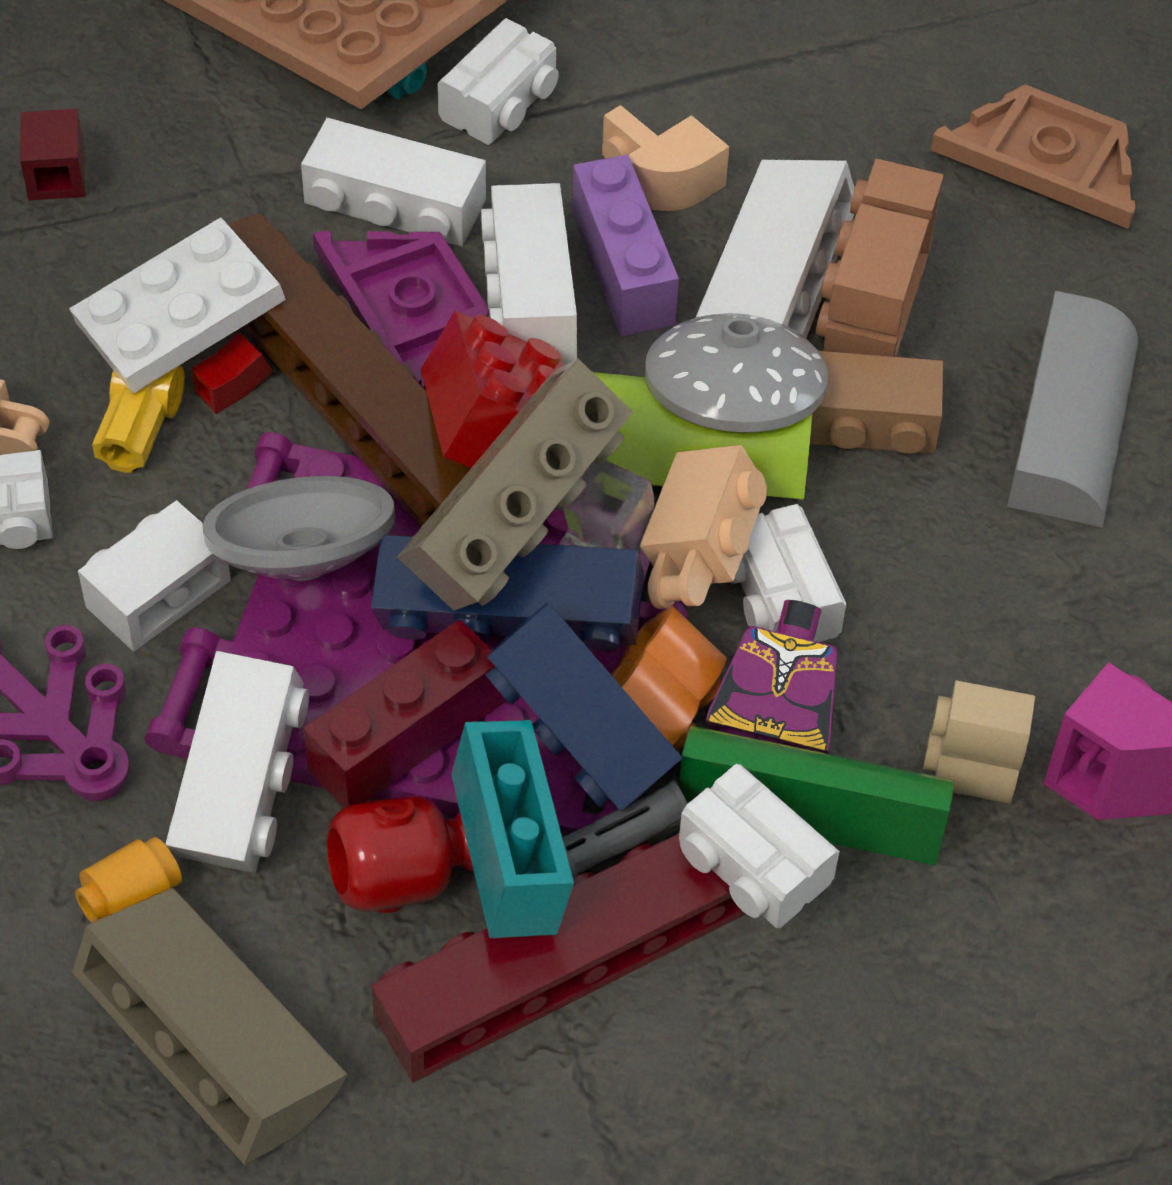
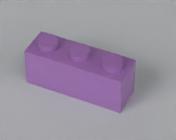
(624, 245)

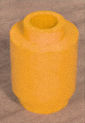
(127, 878)

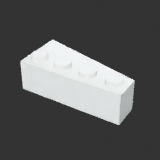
(530, 265)

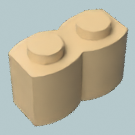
(980, 740)

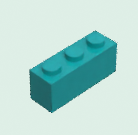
(511, 829)

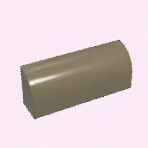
(207, 1023)

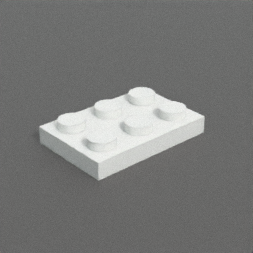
(177, 304)

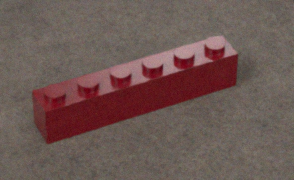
(496, 986)

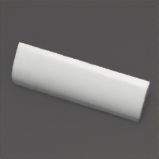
(783, 242)

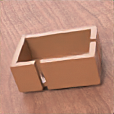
(880, 260)

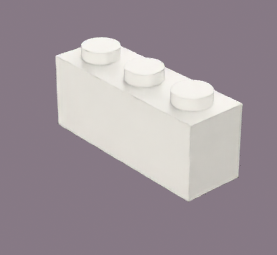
(393, 181)
(238, 762)

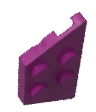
(401, 288)

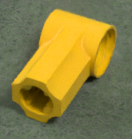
(135, 420)

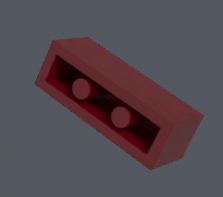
(401, 716)

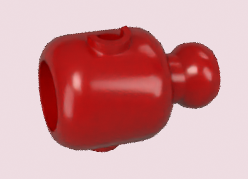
(394, 853)

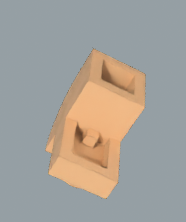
(672, 168)

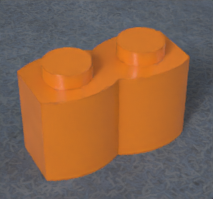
(670, 673)

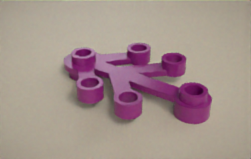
(49, 720)

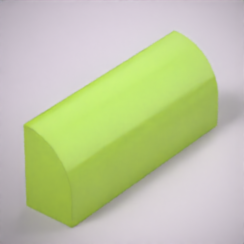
(656, 435)

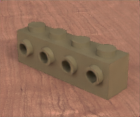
(516, 487)

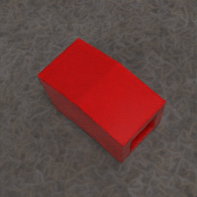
(229, 374)

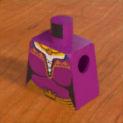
(780, 684)

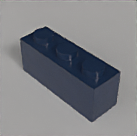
(580, 709)

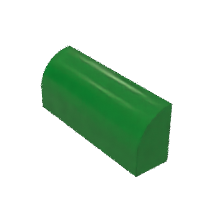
(838, 796)

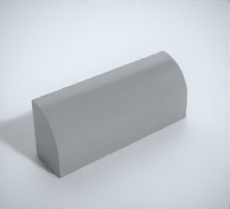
(1075, 411)

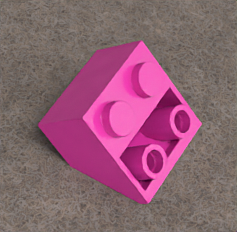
(1115, 749)

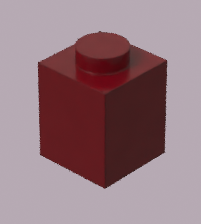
(52, 154)

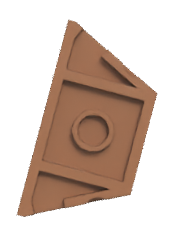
(1049, 150)

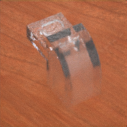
(610, 509)

